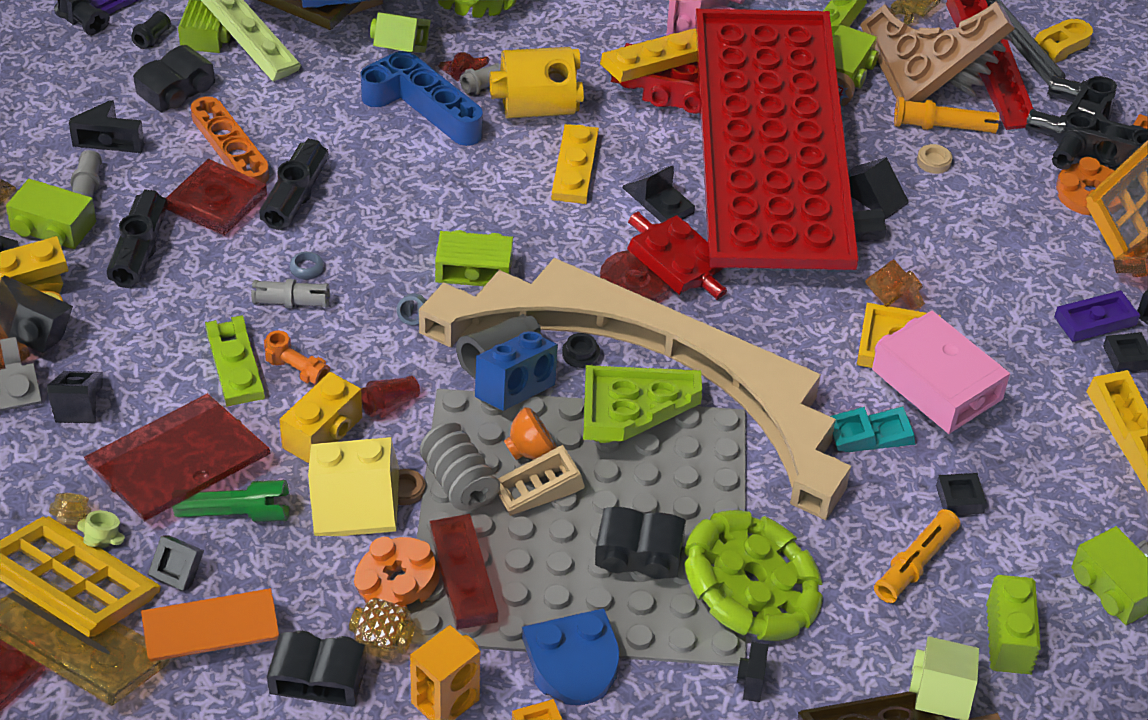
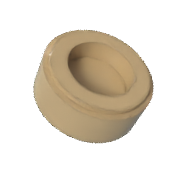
(934, 158)

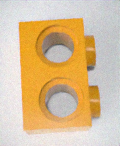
(445, 675)

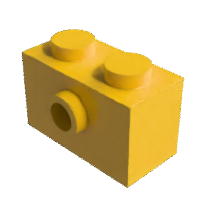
(321, 415)

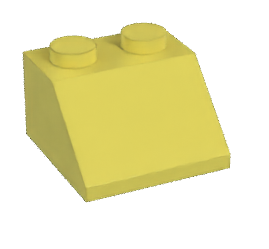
(354, 487)

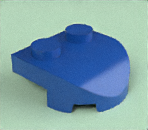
(573, 656)

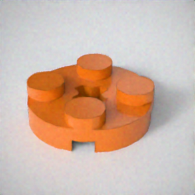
(1073, 181)
(394, 555)

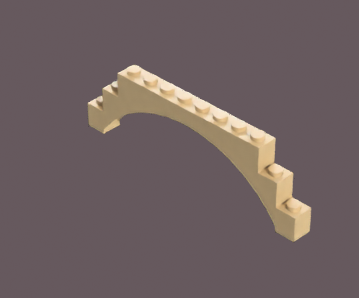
(764, 384)

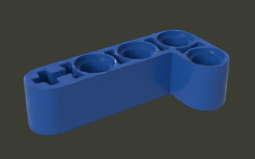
(426, 91)

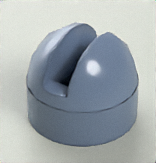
(406, 307)

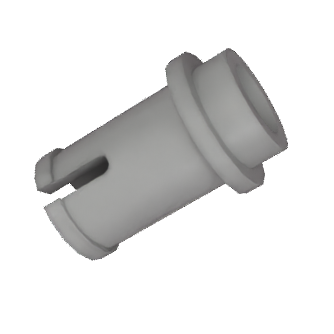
(475, 80)

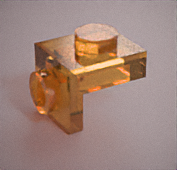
(894, 283)

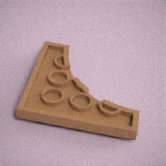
(927, 58)

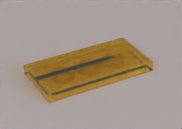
(102, 665)

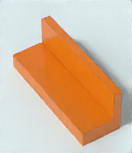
(209, 625)

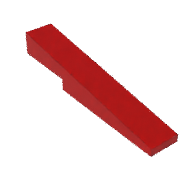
(1005, 81)

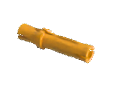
(894, 581)

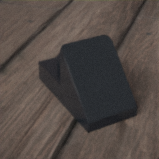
(102, 130)
(658, 195)
(74, 396)

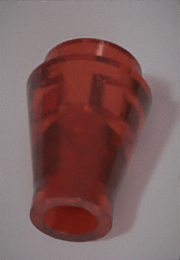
(387, 395)

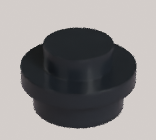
(581, 350)

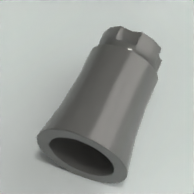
(476, 343)

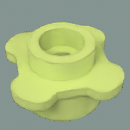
(101, 529)

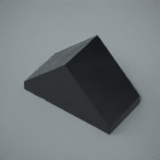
(877, 186)

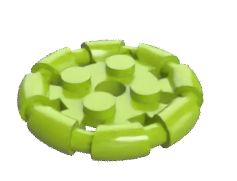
(733, 594)

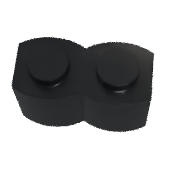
(174, 78)
(640, 542)
(317, 668)

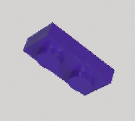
(1096, 316)

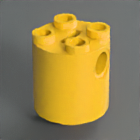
(529, 85)

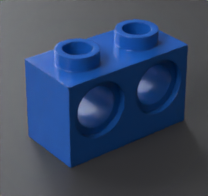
(516, 370)

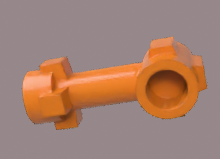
(279, 352)

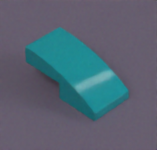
(861, 432)

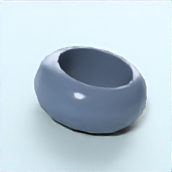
(309, 273)

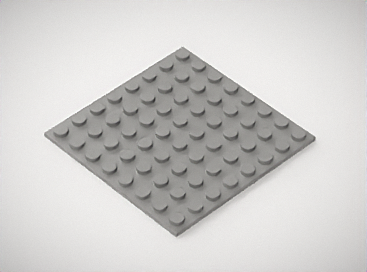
(546, 555)

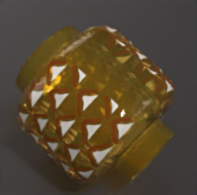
(383, 628)

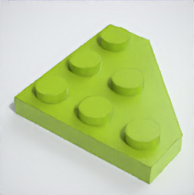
(634, 399)

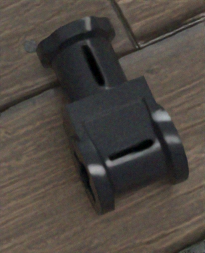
(83, 12)

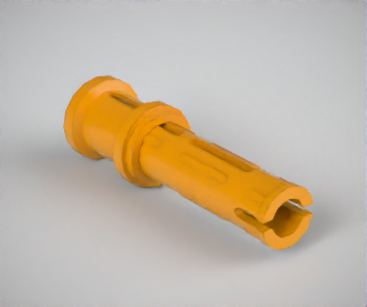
(930, 115)

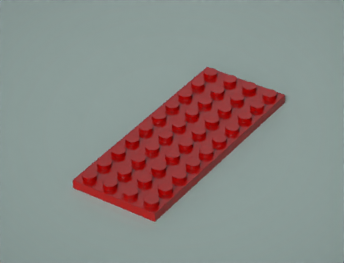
(773, 141)

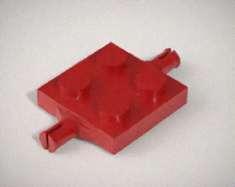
(675, 254)

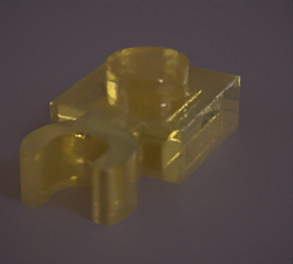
(910, 7)

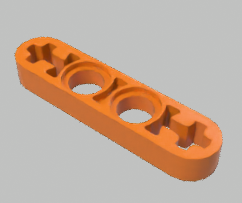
(228, 142)

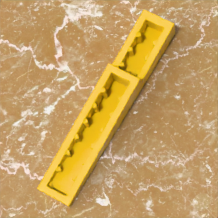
(1125, 416)

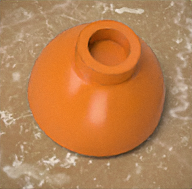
(529, 436)

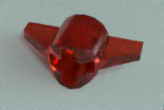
(462, 62)

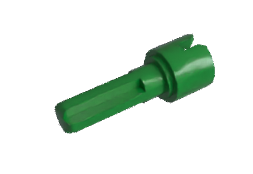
(255, 501)

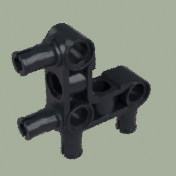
(1087, 124)

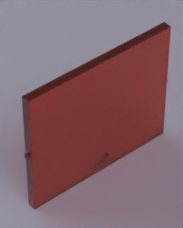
(176, 456)

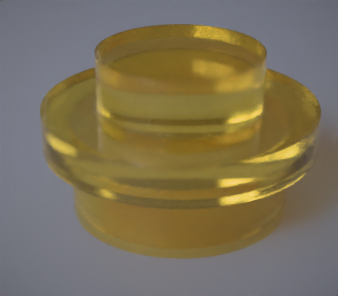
(70, 508)

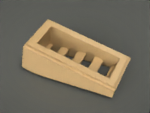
(545, 465)

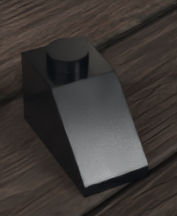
(32, 315)

